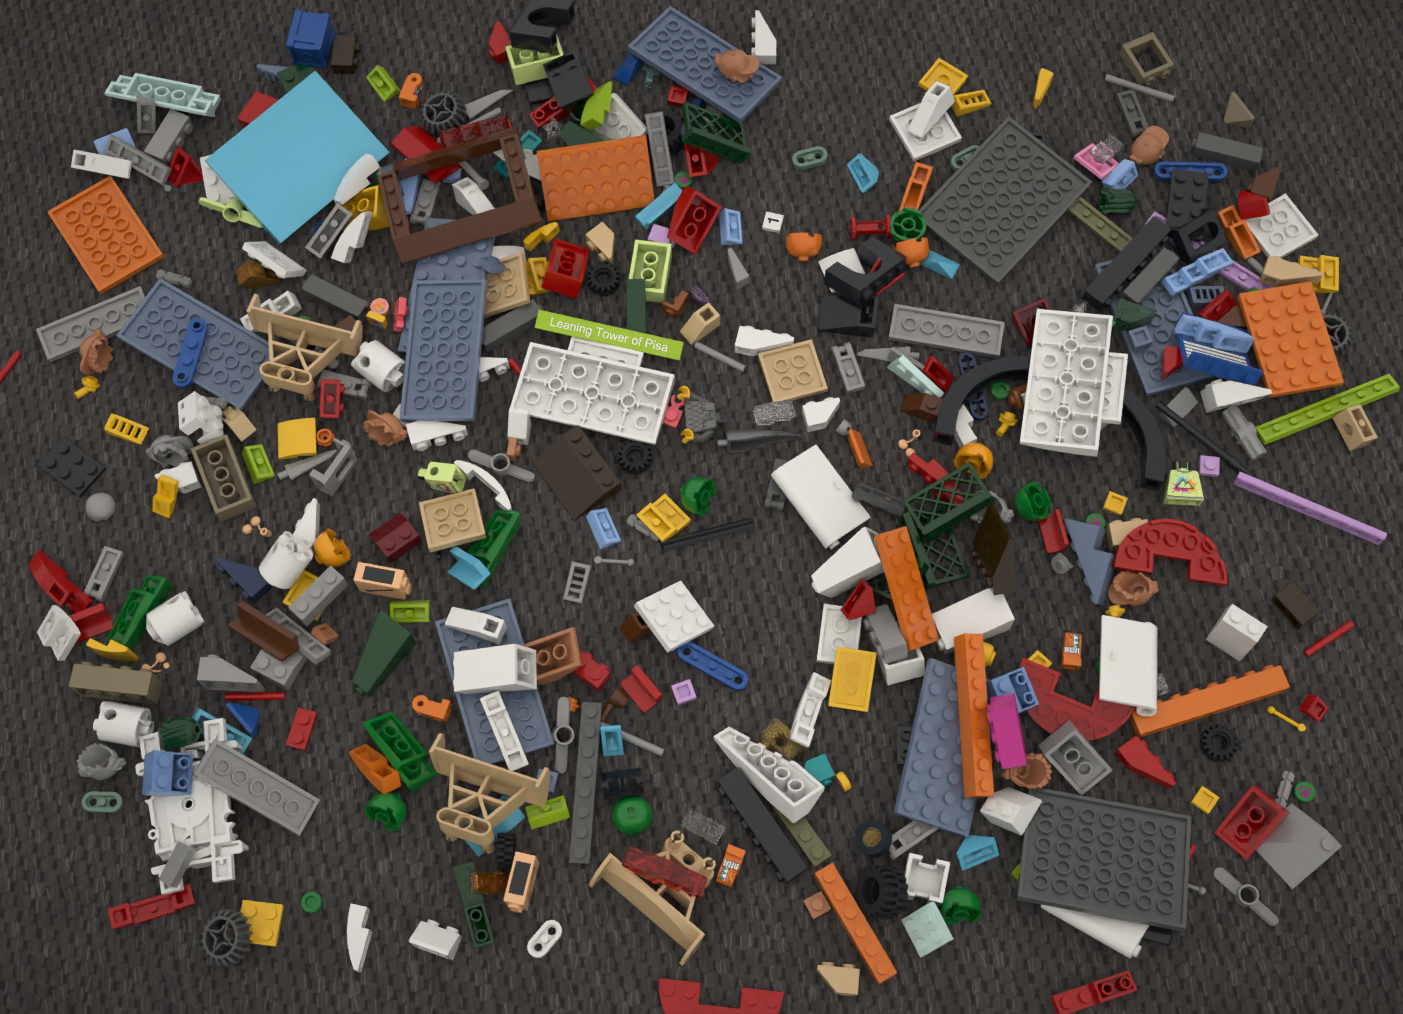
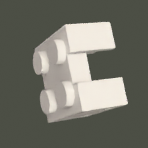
(200, 414)
(925, 879)

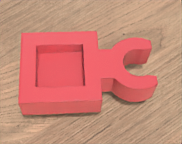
(401, 310)
(673, 414)

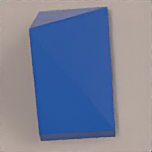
(628, 69)
(247, 716)

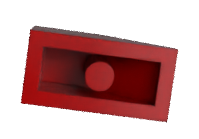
(498, 42)

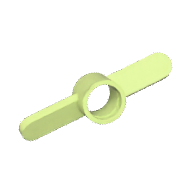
(242, 215)

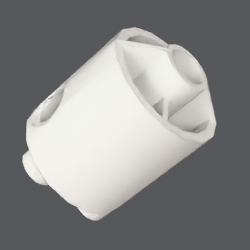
(379, 365)
(286, 560)
(173, 619)
(123, 723)

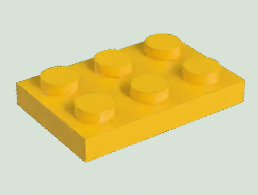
(852, 679)

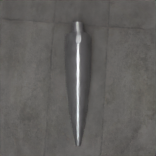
(737, 439)

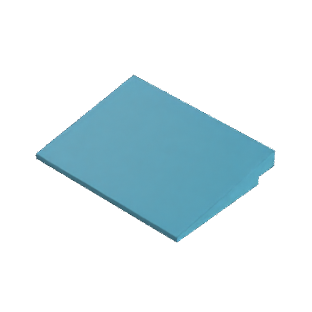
(294, 156)

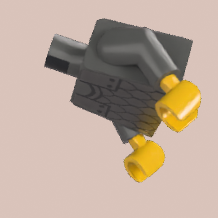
(699, 417)

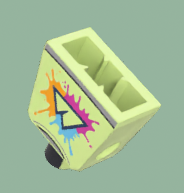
(441, 476)
(1183, 486)

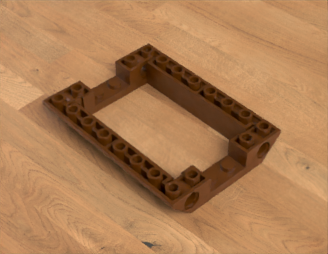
(470, 229)

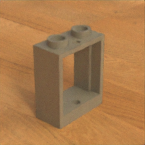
(1150, 40)

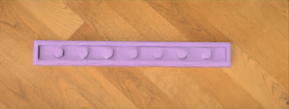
(1234, 273)
(1310, 508)

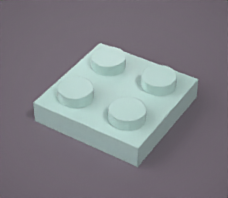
(927, 929)

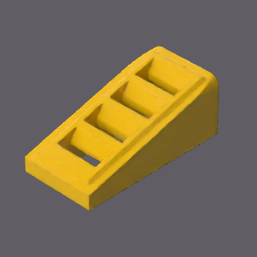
(1044, 81)
(960, 107)
(112, 421)

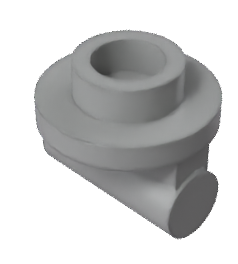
(1061, 564)

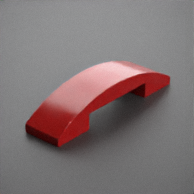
(150, 908)

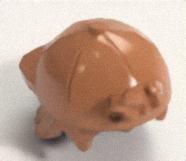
(737, 65)
(1149, 146)
(95, 353)
(384, 428)
(1131, 589)
(1033, 774)

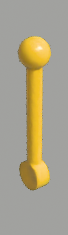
(1301, 727)

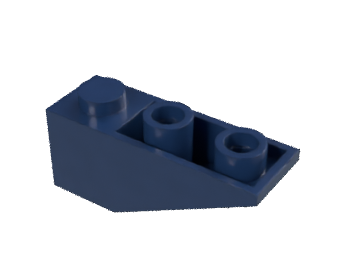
(249, 578)

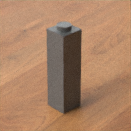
(1226, 151)
(1150, 277)
(335, 298)
(510, 325)

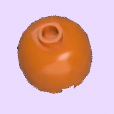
(803, 245)
(913, 250)

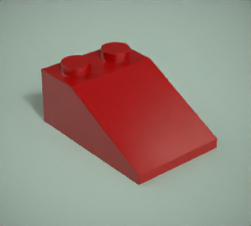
(692, 219)
(565, 268)
(1252, 822)

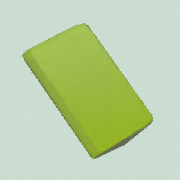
(383, 83)
(257, 463)
(410, 611)
(554, 811)

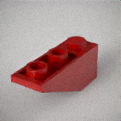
(1141, 761)

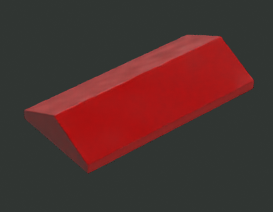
(416, 142)

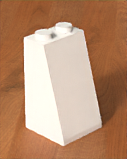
(850, 564)
(975, 615)
(1236, 632)
(495, 669)

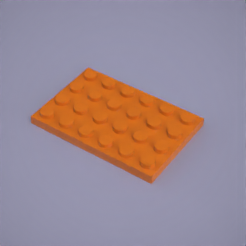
(596, 178)
(105, 234)
(1290, 339)

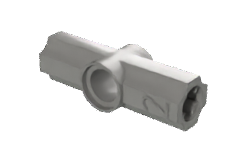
(1244, 432)

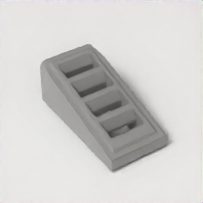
(738, 272)
(574, 565)

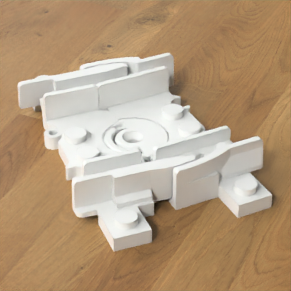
(204, 823)

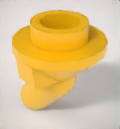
(90, 385)
(1008, 420)
(1115, 611)

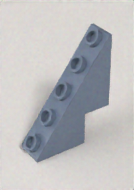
(1095, 563)

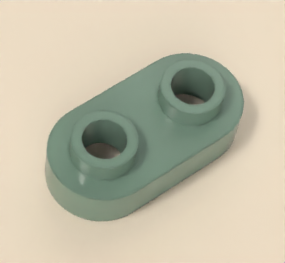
(962, 156)
(809, 159)
(103, 802)

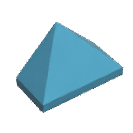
(863, 172)
(940, 264)
(612, 740)
(976, 850)

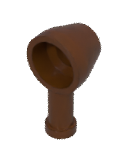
(618, 700)

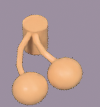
(903, 444)
(255, 521)
(160, 657)

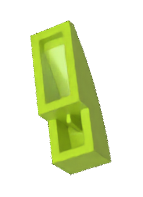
(597, 107)

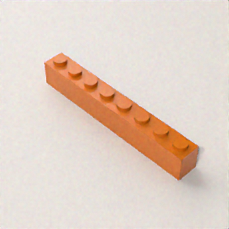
(1211, 700)
(973, 716)

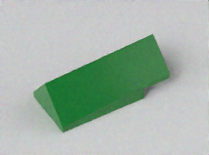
(499, 534)
(132, 618)
(401, 750)

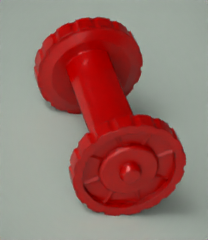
(869, 227)

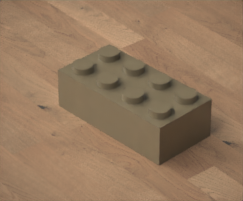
(223, 477)
(115, 683)

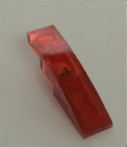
(474, 130)
(665, 871)

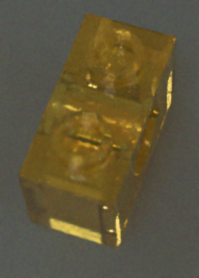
(775, 731)

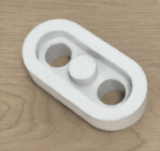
(543, 938)

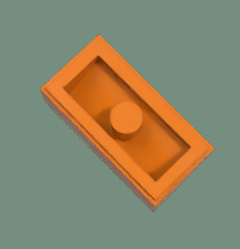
(859, 449)

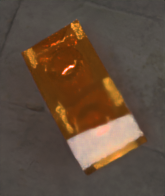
(488, 883)

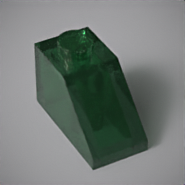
(1131, 315)

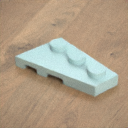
(913, 376)

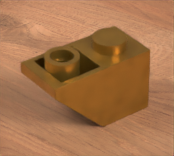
(255, 275)

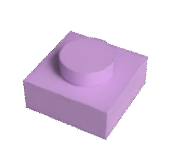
(1209, 466)
(683, 692)

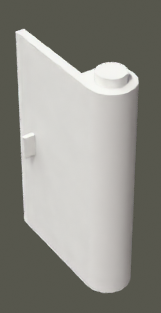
(820, 496)
(1129, 664)
(1115, 933)

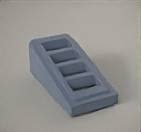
(270, 71)
(1192, 291)

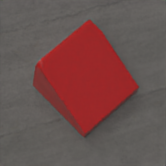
(1314, 707)

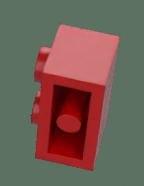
(330, 398)
(591, 672)

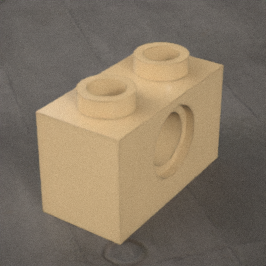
(1355, 427)

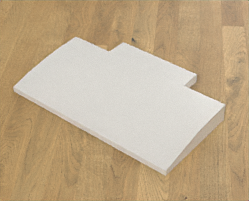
(1072, 382)
(578, 390)

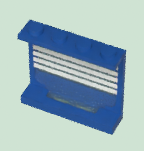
(1216, 362)

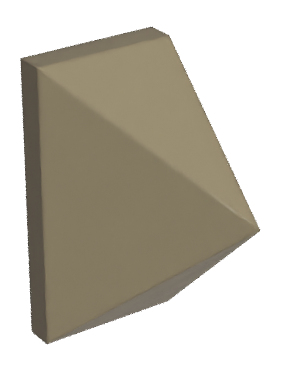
(1237, 112)

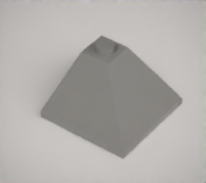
(1297, 847)

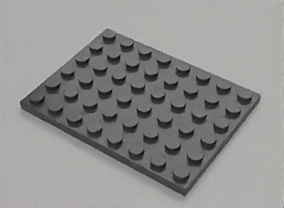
(1003, 200)
(1106, 859)

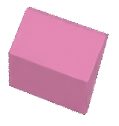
(1092, 164)

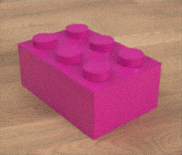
(1006, 731)

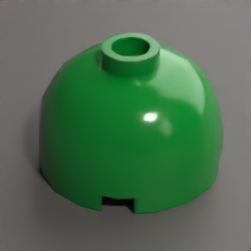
(907, 225)
(697, 493)
(1032, 502)
(387, 808)
(632, 815)
(960, 905)

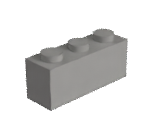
(169, 136)
(329, 230)
(318, 595)
(886, 634)

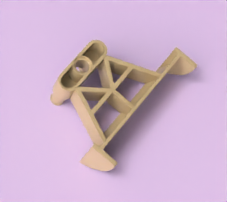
(304, 332)
(489, 778)
(651, 902)

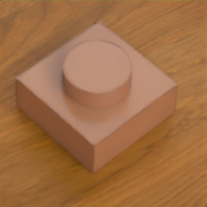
(514, 449)
(324, 634)
(817, 905)

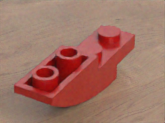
(552, 109)
(931, 473)
(56, 585)
(1094, 993)

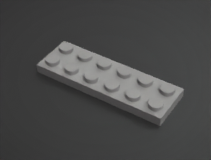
(109, 316)
(946, 330)
(256, 787)

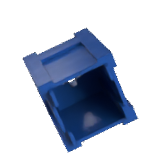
(310, 39)

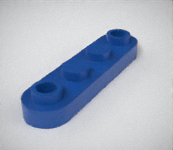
(1203, 167)
(190, 353)
(713, 666)

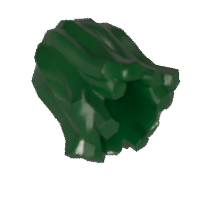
(1116, 201)
(179, 732)

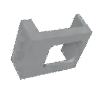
(329, 482)

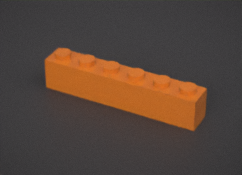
(855, 924)

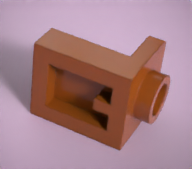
(677, 306)
(1014, 396)

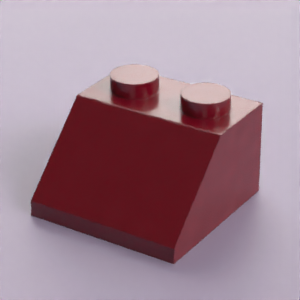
(395, 538)

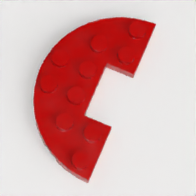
(1174, 541)
(1056, 709)
(683, 998)

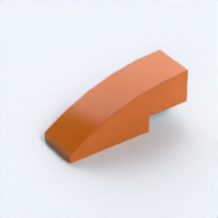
(916, 186)
(1238, 232)
(375, 768)

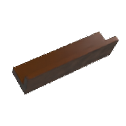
(264, 632)

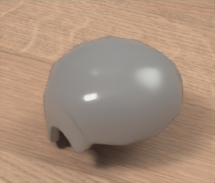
(100, 506)

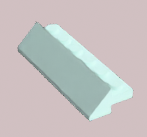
(165, 93)

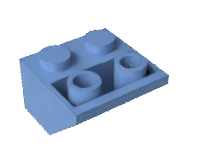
(1010, 683)
(167, 774)

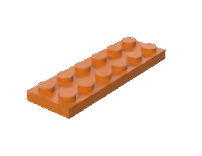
(906, 588)

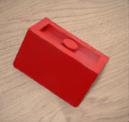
(1053, 533)
(92, 621)
(641, 689)

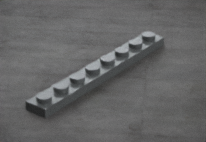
(585, 783)

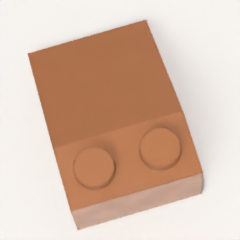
(556, 655)

